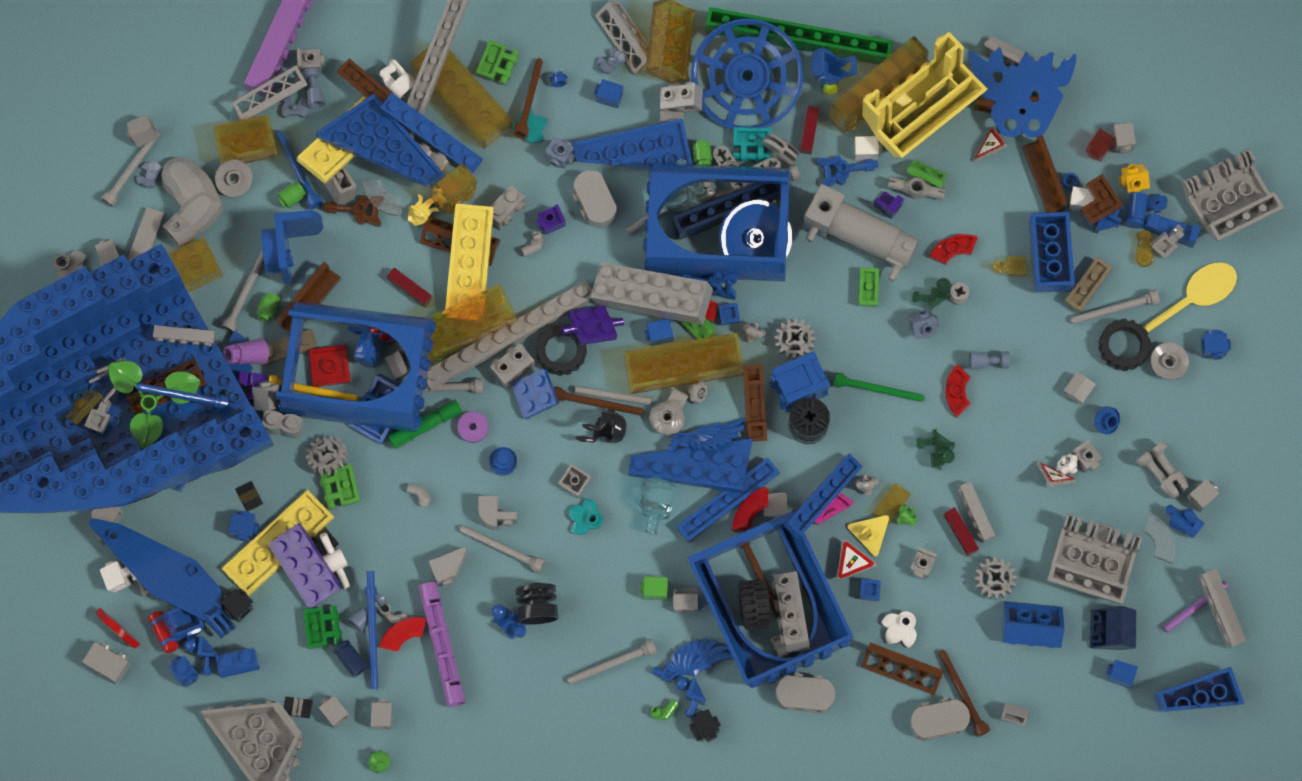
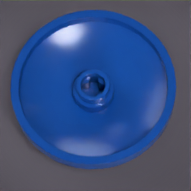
(752, 230)

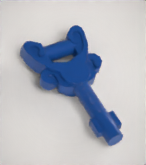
(843, 169)
(715, 282)

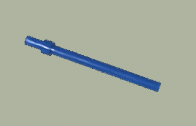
(371, 591)

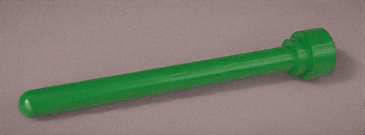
(842, 380)

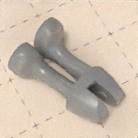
(1166, 482)

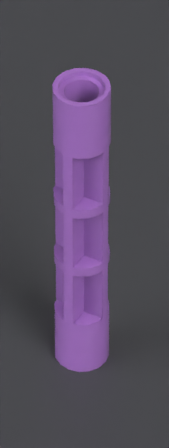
(441, 643)

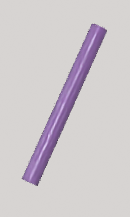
(1187, 612)

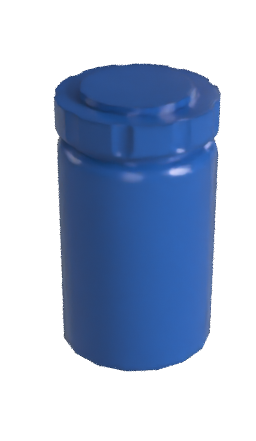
(1136, 210)

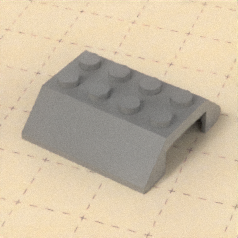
(1230, 196)
(1093, 560)

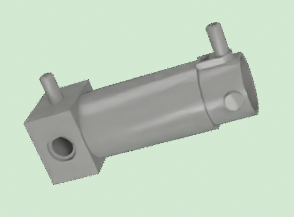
(834, 216)

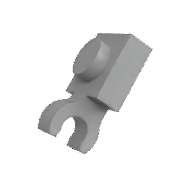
(1166, 242)
(98, 418)

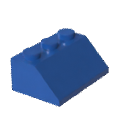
(1033, 624)

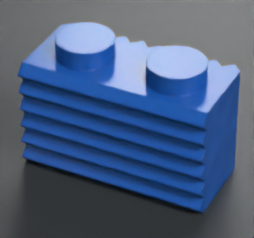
(237, 662)

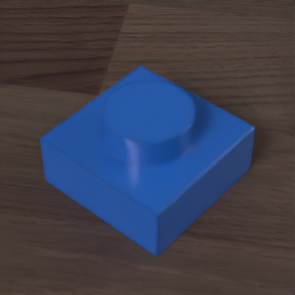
(729, 314)
(870, 589)

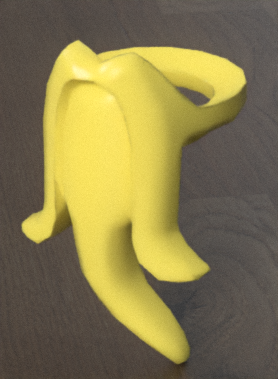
(420, 212)

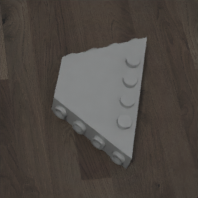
(257, 738)

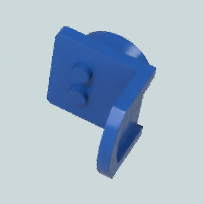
(275, 240)

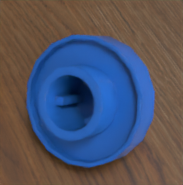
(1107, 420)
(503, 461)

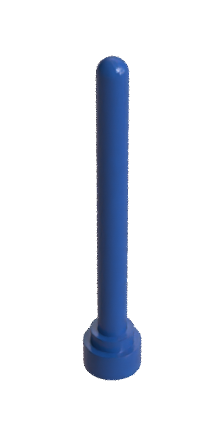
(313, 200)
(219, 401)

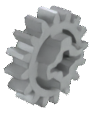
(789, 333)
(326, 454)
(989, 573)

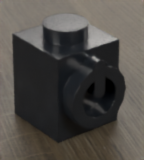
(237, 604)
(704, 726)

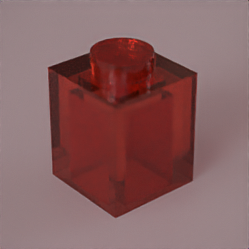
(1100, 145)

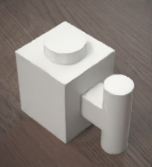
(116, 576)

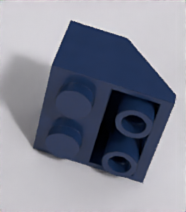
(1113, 628)

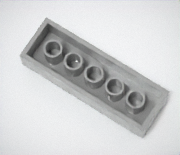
(651, 293)

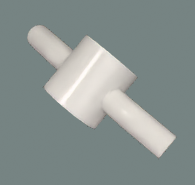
(335, 560)

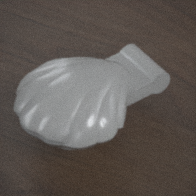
(670, 409)

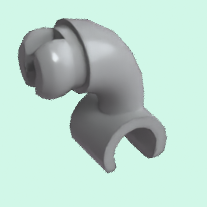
(707, 196)
(392, 618)

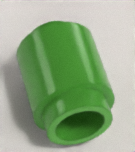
(702, 152)
(291, 195)
(268, 307)

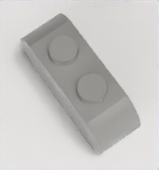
(594, 199)
(805, 693)
(939, 719)

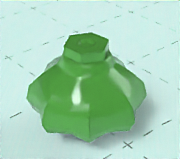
(907, 516)
(379, 761)

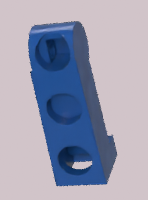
(1157, 225)

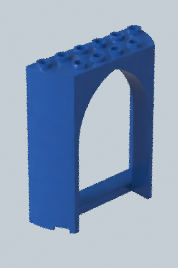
(670, 259)
(393, 411)
(829, 626)

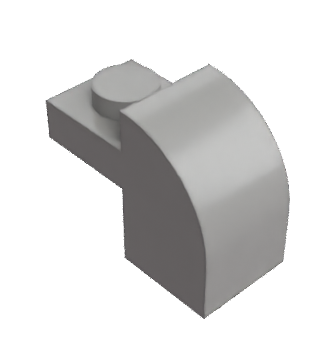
(490, 516)

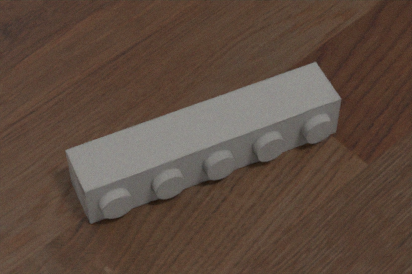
(184, 335)
(976, 512)

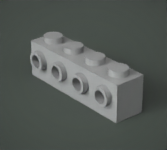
(791, 612)

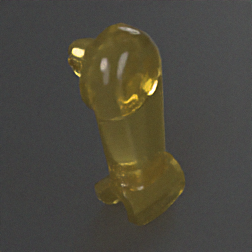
(1144, 250)

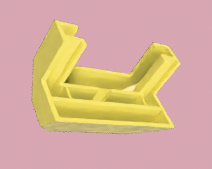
(915, 100)

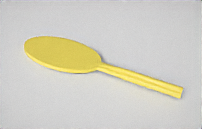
(1204, 289)

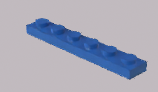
(431, 132)
(823, 496)
(726, 501)

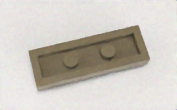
(1088, 284)
(279, 348)

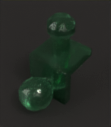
(936, 295)
(938, 442)

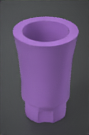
(247, 352)

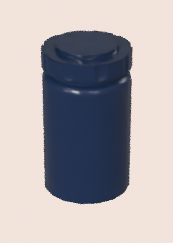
(350, 658)

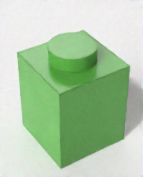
(654, 588)

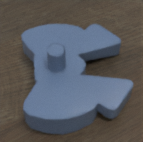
(616, 58)
(295, 110)
(152, 169)

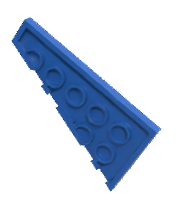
(637, 147)
(712, 468)

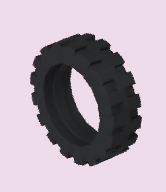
(1134, 328)
(559, 369)

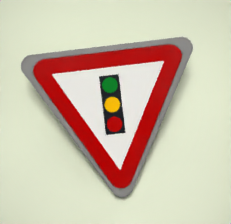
(991, 144)
(1054, 477)
(852, 561)

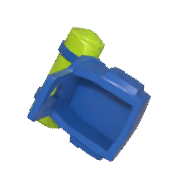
(828, 69)

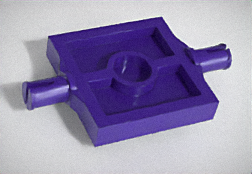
(592, 325)

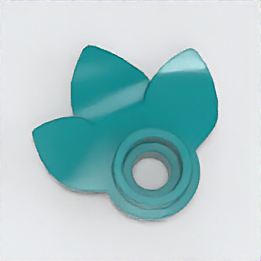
(535, 125)
(582, 517)

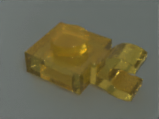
(1013, 266)

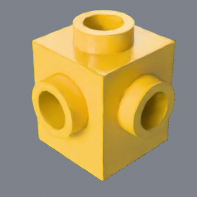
(1134, 178)

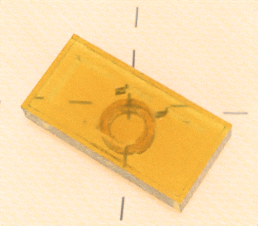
(83, 406)
(892, 502)

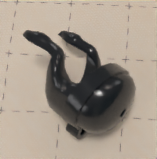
(609, 425)

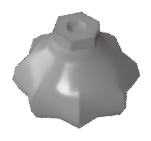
(753, 331)
(698, 392)
(866, 484)

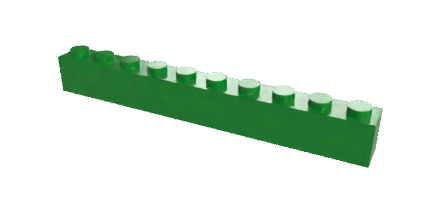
(806, 36)

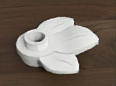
(898, 631)

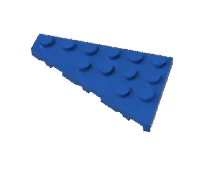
(381, 140)

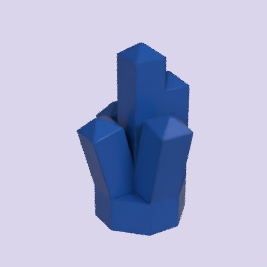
(1184, 521)

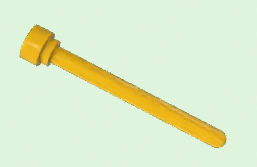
(317, 391)

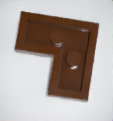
(1105, 200)

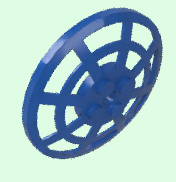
(743, 63)

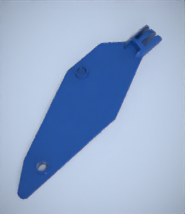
(167, 574)

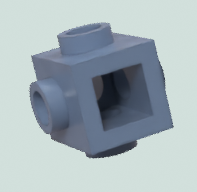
(560, 153)
(923, 324)

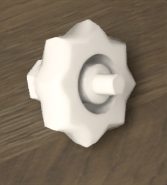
(1067, 464)

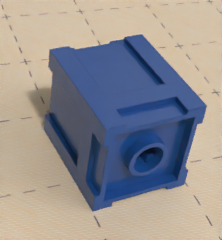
(799, 380)

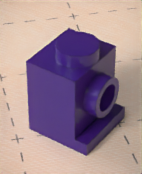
(550, 226)

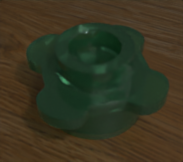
(937, 459)

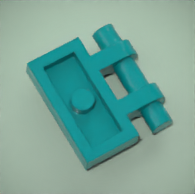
(750, 138)

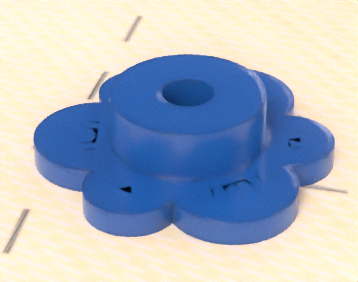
(1157, 203)

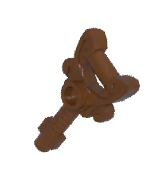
(358, 210)

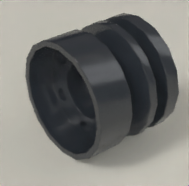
(801, 428)
(537, 606)

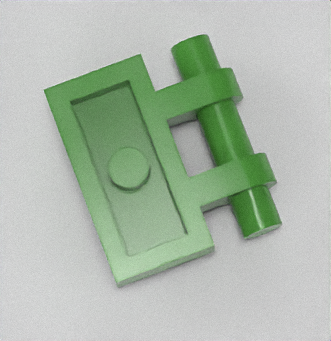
(491, 61)
(345, 484)

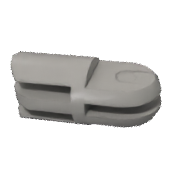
(781, 149)

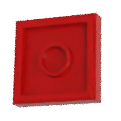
(329, 366)

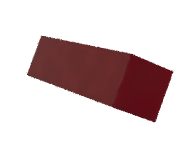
(809, 130)
(409, 287)
(961, 531)

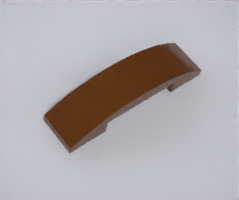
(755, 402)

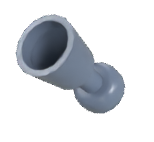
(314, 94)
(981, 360)
(360, 617)

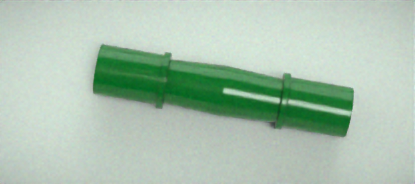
(429, 421)

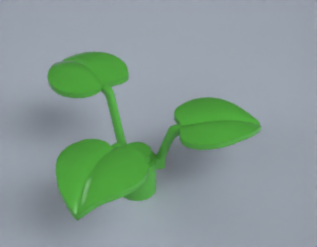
(148, 427)

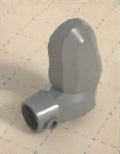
(194, 195)

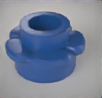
(558, 79)
(1069, 177)

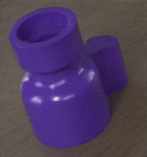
(250, 380)

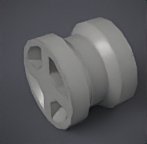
(957, 297)

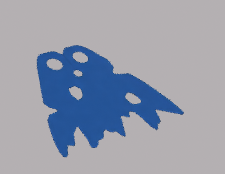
(1017, 86)

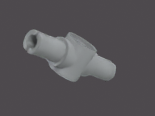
(926, 189)

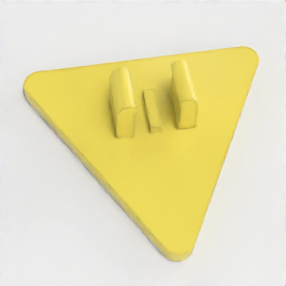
(870, 532)

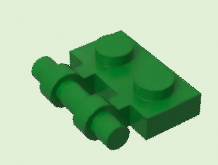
(316, 628)

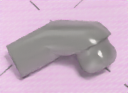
(536, 244)
(422, 494)

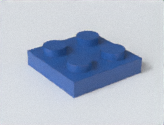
(535, 393)

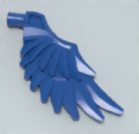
(707, 436)
(693, 659)

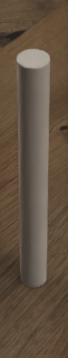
(613, 395)

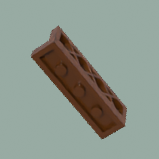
(362, 81)
(1045, 176)
(445, 229)
(312, 292)
(135, 399)
(905, 662)

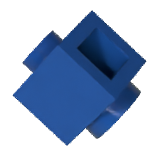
(1215, 344)
(243, 526)
(183, 671)

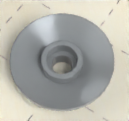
(236, 186)
(1173, 353)

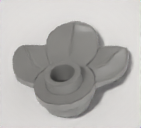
(74, 262)

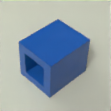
(609, 93)
(659, 332)
(1121, 673)

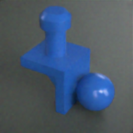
(1108, 222)
(508, 621)
(205, 652)
(694, 694)

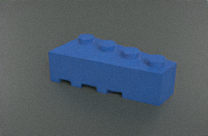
(1208, 691)

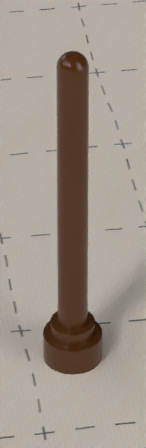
(521, 129)
(563, 395)
(759, 574)
(980, 726)

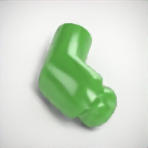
(664, 713)

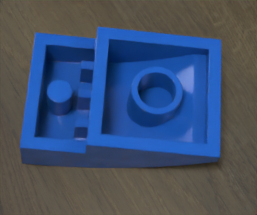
(380, 387)

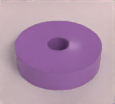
(476, 435)

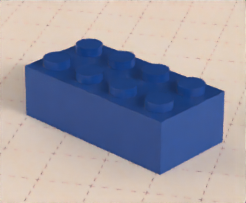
(1051, 252)

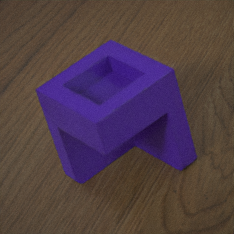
(888, 204)

